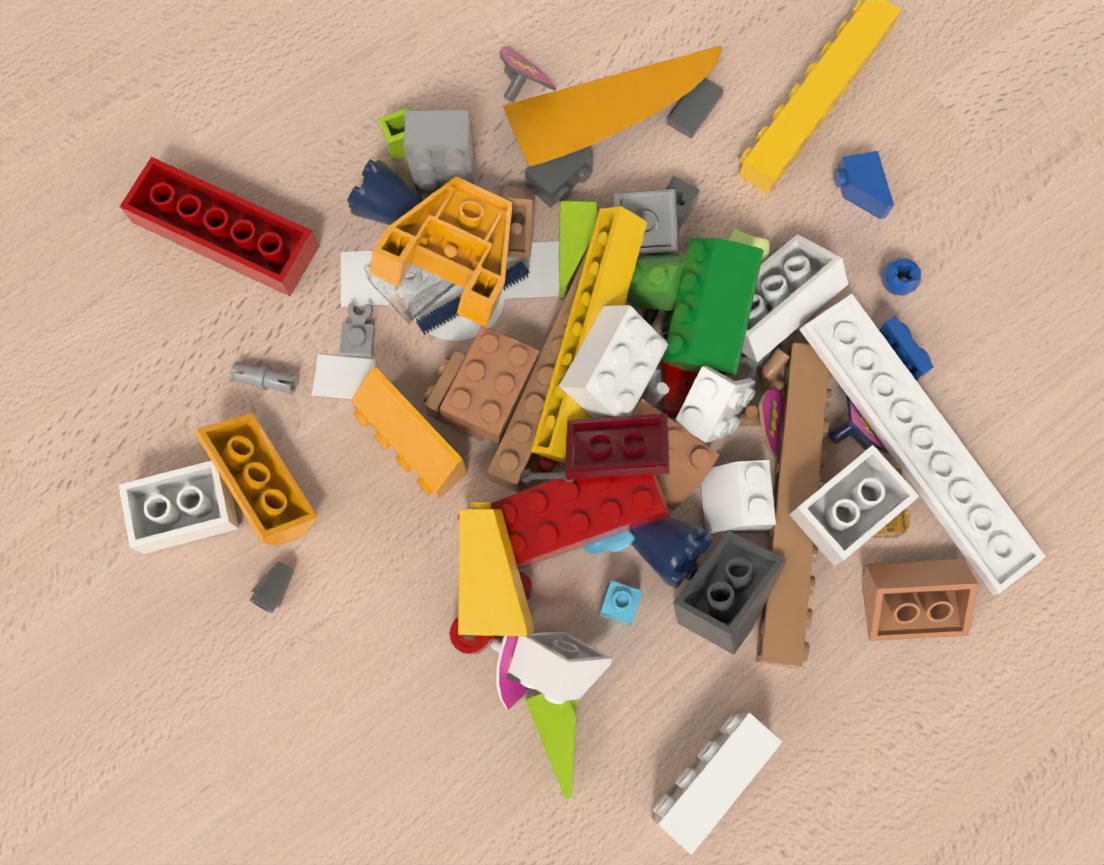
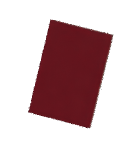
(617, 446)

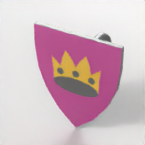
(518, 71)

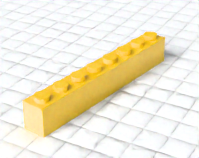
(818, 93)
(602, 283)

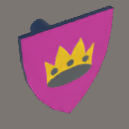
(857, 429)

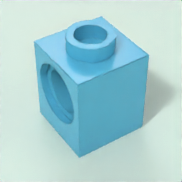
(620, 603)

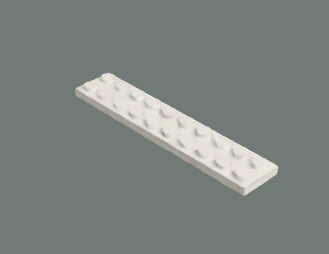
(923, 444)

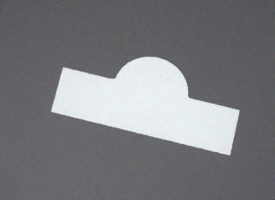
(542, 282)

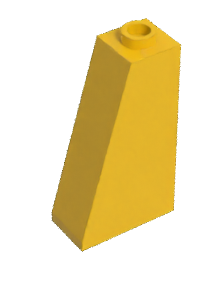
(489, 580)

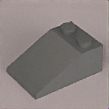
(729, 592)

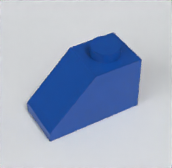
(865, 183)

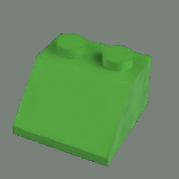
(656, 281)

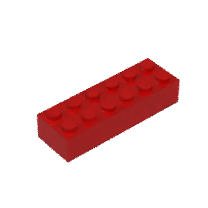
(220, 226)
(578, 513)

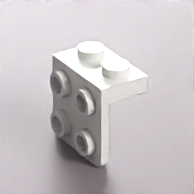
(714, 405)

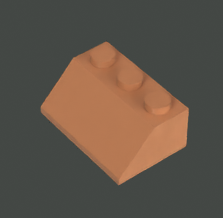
(688, 459)
(918, 599)

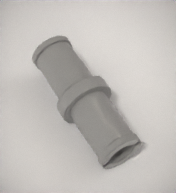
(264, 377)

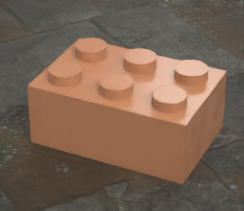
(489, 384)

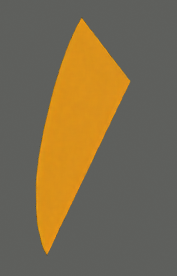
(595, 110)

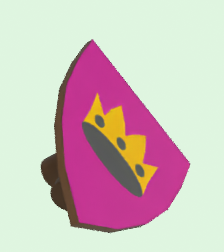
(767, 417)

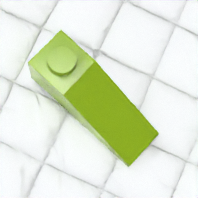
(575, 233)
(557, 732)

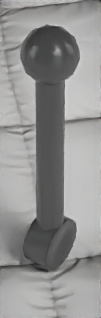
(527, 476)

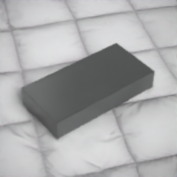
(695, 108)

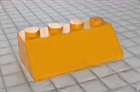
(408, 434)
(258, 479)

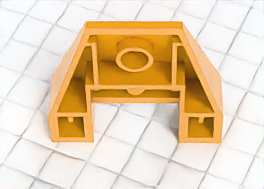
(454, 235)

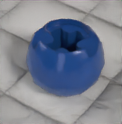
(905, 285)

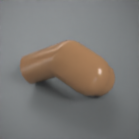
(771, 370)

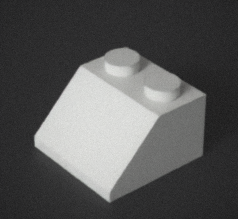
(738, 498)
(557, 665)

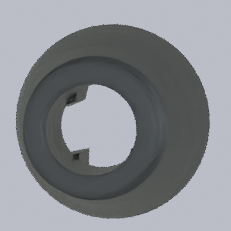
(272, 588)

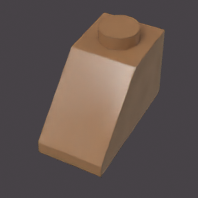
(521, 221)

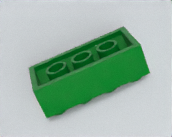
(713, 305)

